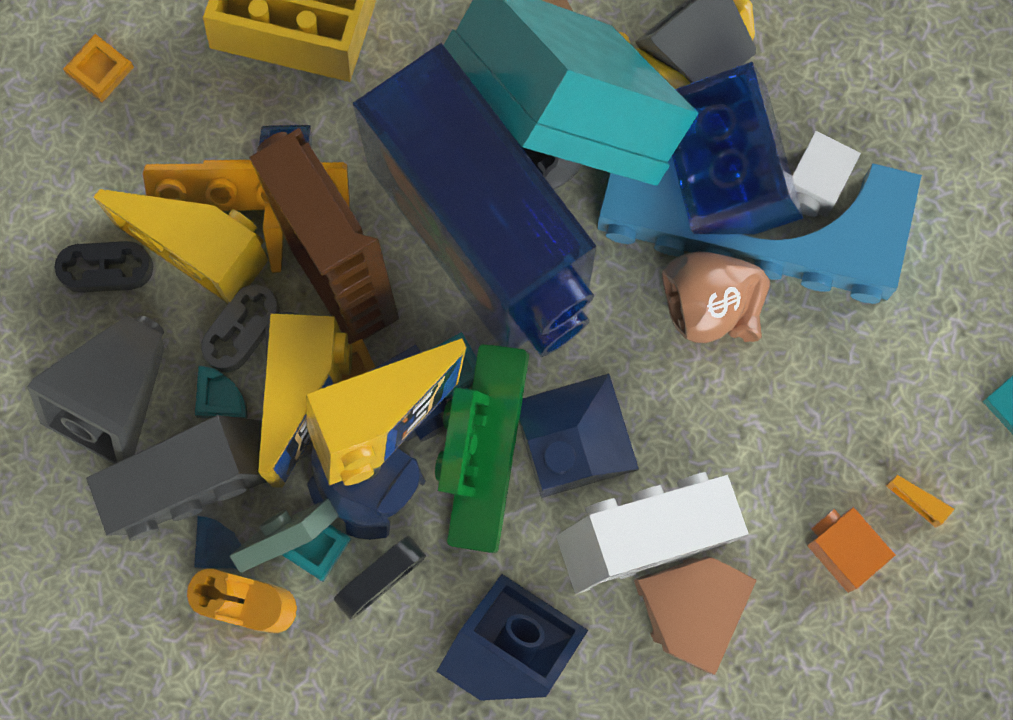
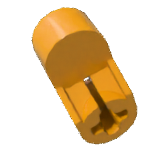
(218, 597)

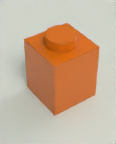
(849, 548)

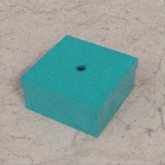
(571, 87)

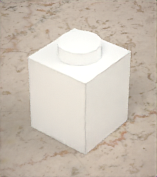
(823, 174)

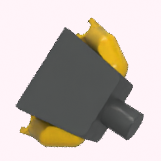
(699, 40)

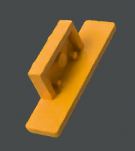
(223, 183)

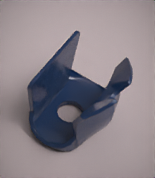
(370, 502)

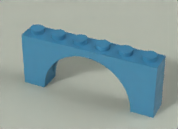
(853, 253)

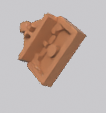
(695, 609)

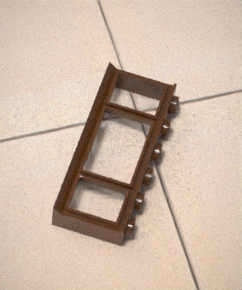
(325, 236)

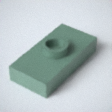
(283, 534)

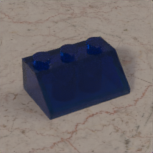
(734, 157)

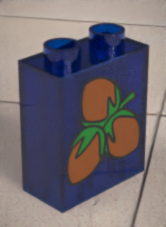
(478, 203)

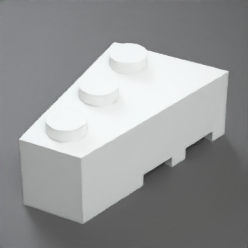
(651, 530)

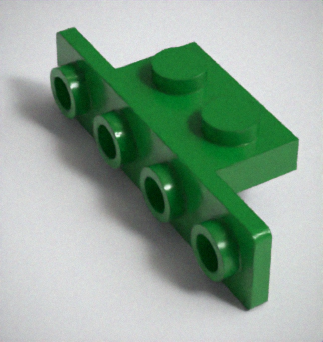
(482, 447)

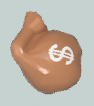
(715, 296)

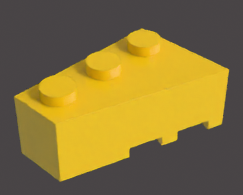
(296, 34)

